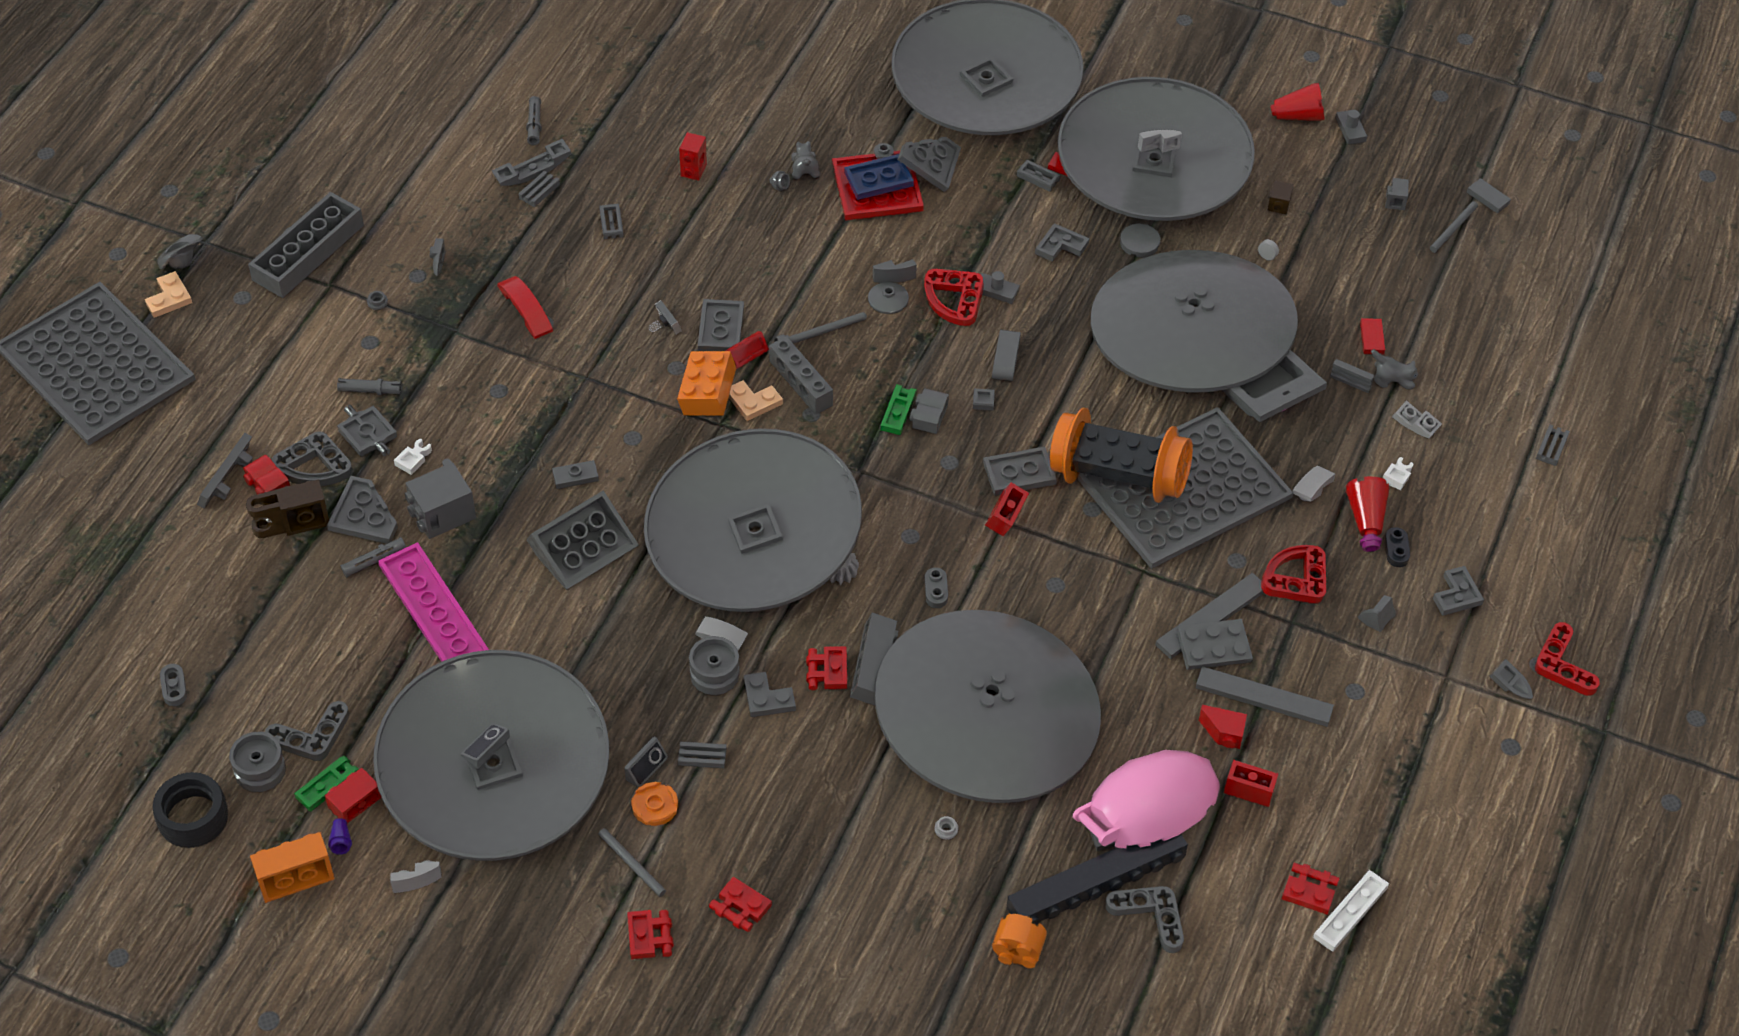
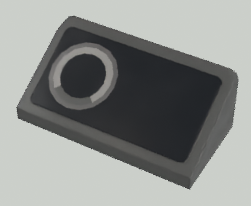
(486, 745)
(645, 763)

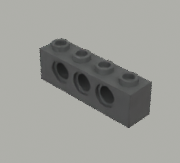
(801, 375)

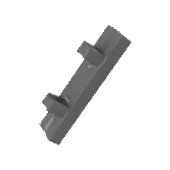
(216, 485)

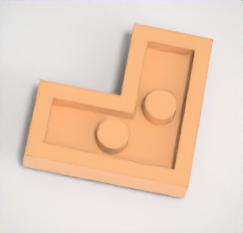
(172, 297)
(752, 404)

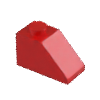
(1223, 725)

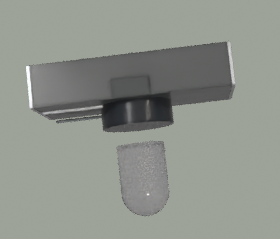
(666, 318)

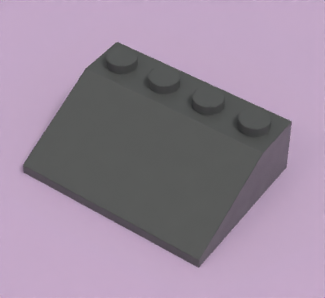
(582, 540)

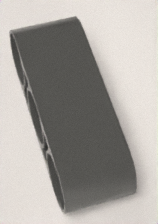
(1006, 355)

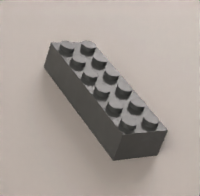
(306, 244)

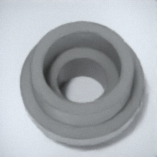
(946, 822)

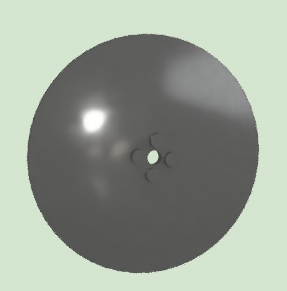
(1022, 51)
(1104, 159)
(1158, 337)
(743, 480)
(981, 744)
(545, 770)

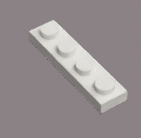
(1351, 910)

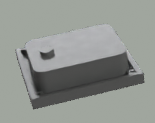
(1278, 389)

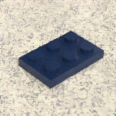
(878, 177)

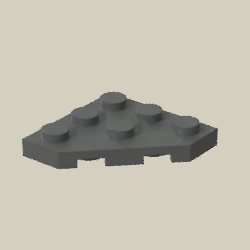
(932, 160)
(363, 513)

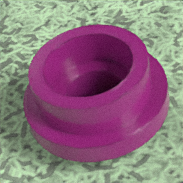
(1370, 543)

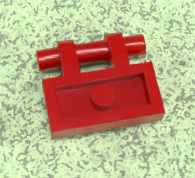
(834, 671)
(1307, 893)
(745, 900)
(641, 934)

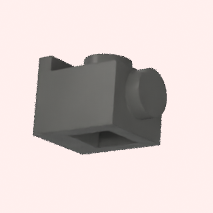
(1397, 194)

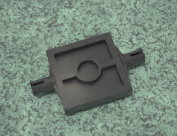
(367, 430)

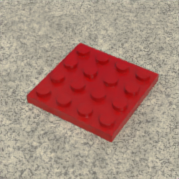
(891, 203)

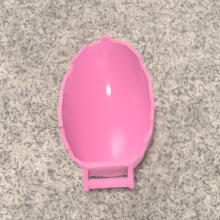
(1151, 799)

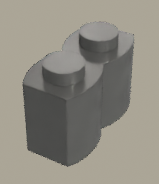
(929, 411)

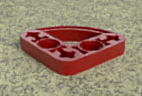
(963, 286)
(1304, 585)

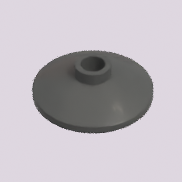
(888, 297)

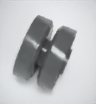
(714, 665)
(257, 761)

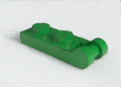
(898, 409)
(314, 792)

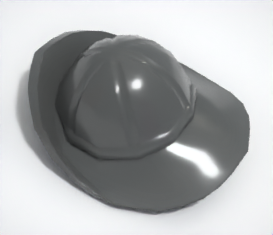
(180, 252)

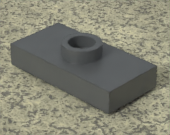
(575, 474)

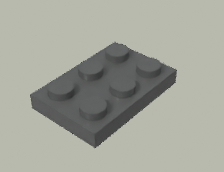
(720, 324)
(1023, 468)
(1214, 644)

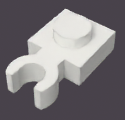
(413, 458)
(1398, 474)

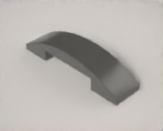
(532, 168)

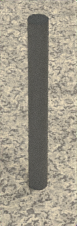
(1453, 227)
(632, 862)

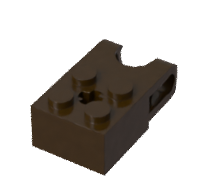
(288, 510)

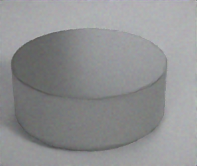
(1268, 249)

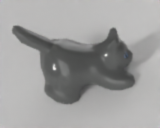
(804, 161)
(1393, 370)

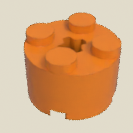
(1019, 940)

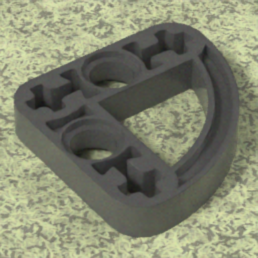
(314, 449)

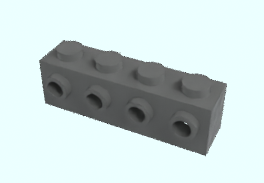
(876, 641)

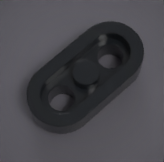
(1397, 545)

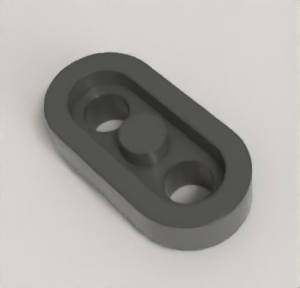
(934, 586)
(173, 687)

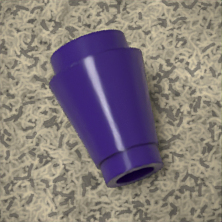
(339, 837)

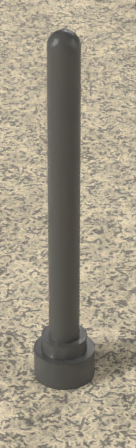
(824, 328)

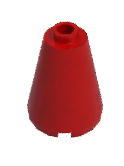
(1300, 105)
(1368, 503)

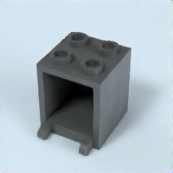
(440, 500)

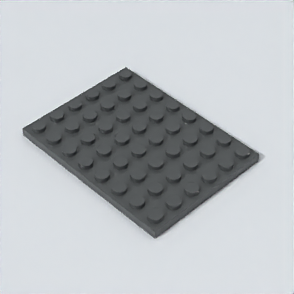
(95, 362)
(1223, 490)

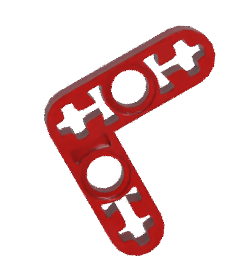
(1554, 660)

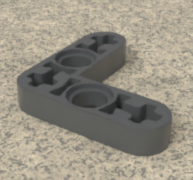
(312, 741)
(1155, 905)

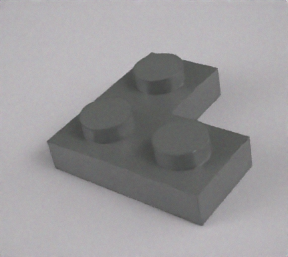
(1058, 239)
(1462, 592)
(766, 701)

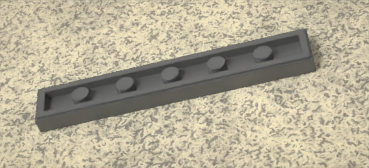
(1217, 610)
(1264, 696)

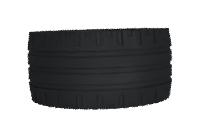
(186, 786)

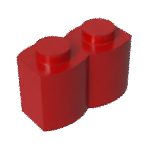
(264, 475)

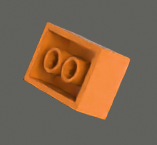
(706, 383)
(292, 867)

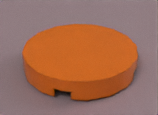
(654, 804)

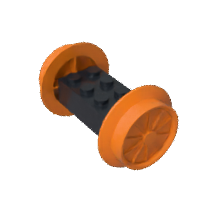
(1121, 455)

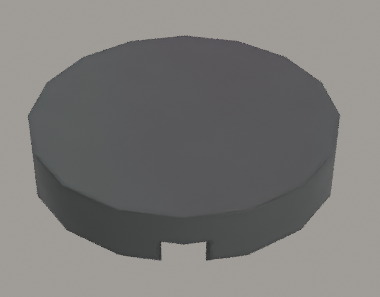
(1140, 240)

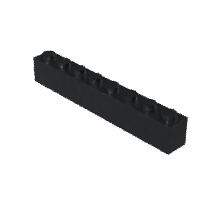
(1094, 878)

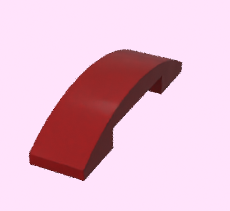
(527, 306)

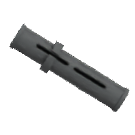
(533, 134)
(370, 386)
(349, 568)

